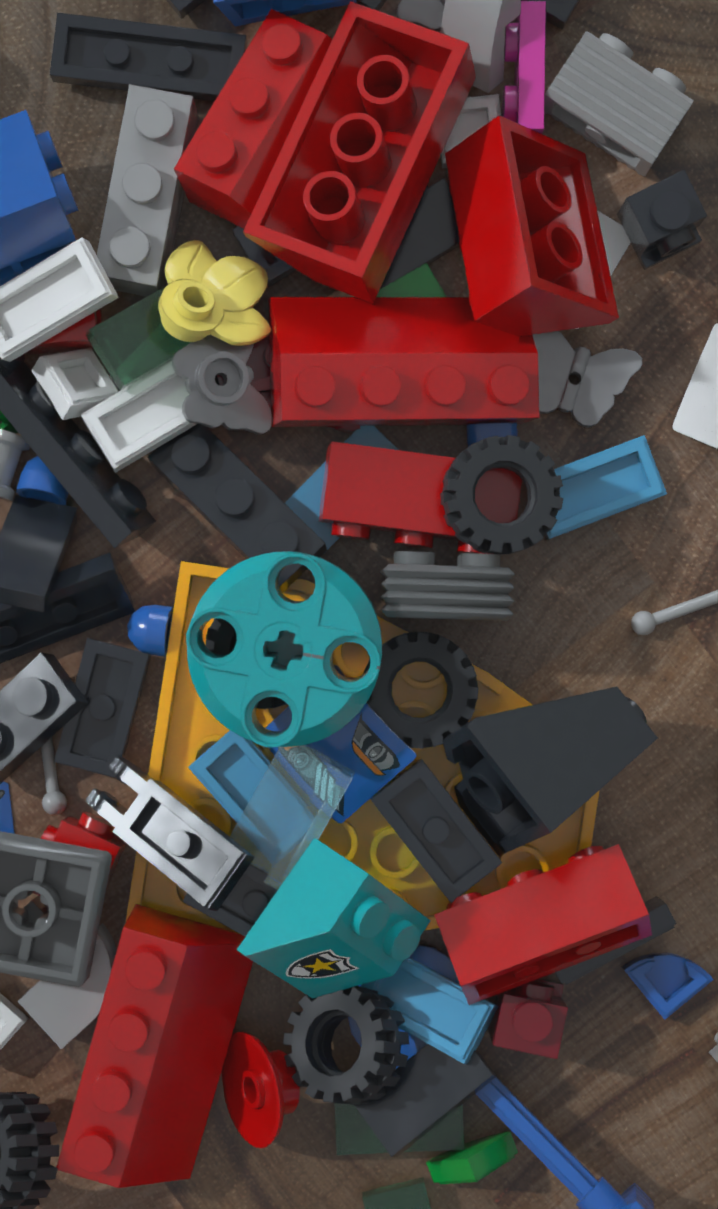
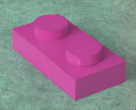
(526, 48)

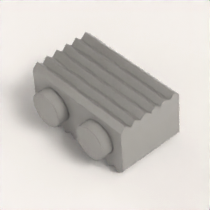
(617, 101)

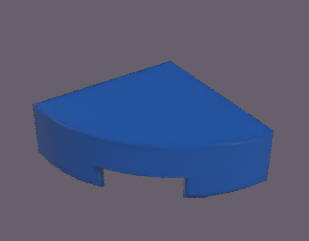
(667, 980)

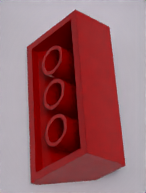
(362, 150)
(396, 364)
(156, 1051)

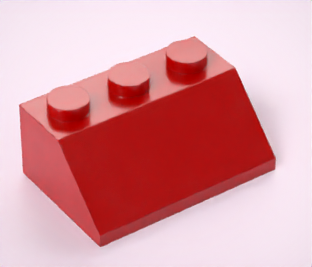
(251, 119)
(529, 232)

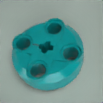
(284, 649)

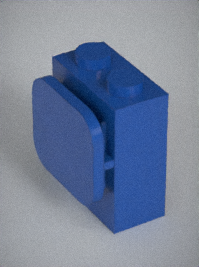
(31, 199)

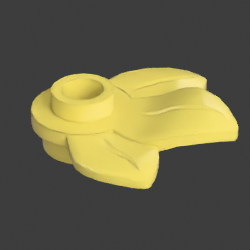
(212, 296)

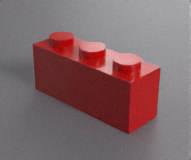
(402, 495)
(543, 922)

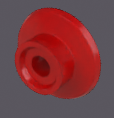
(257, 1089)

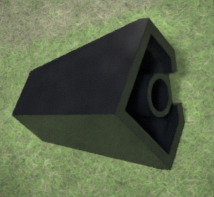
(543, 762)

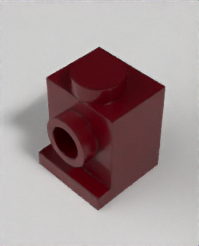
(530, 1018)

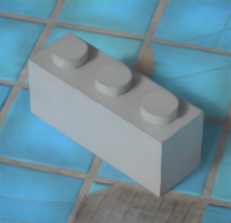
(145, 190)

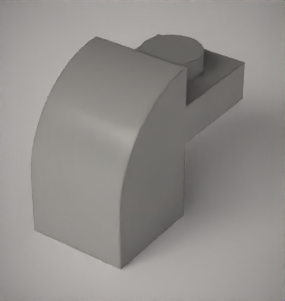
(64, 1008)

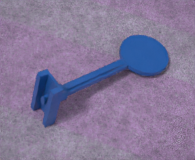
(525, 1125)

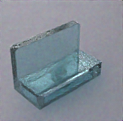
(290, 809)

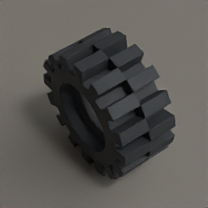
(25, 1150)

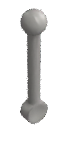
(644, 622)
(54, 801)

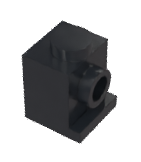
(662, 219)

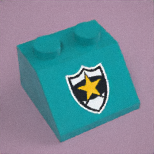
(332, 926)

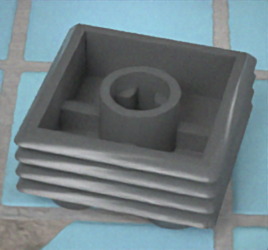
(466, 591)
(74, 888)

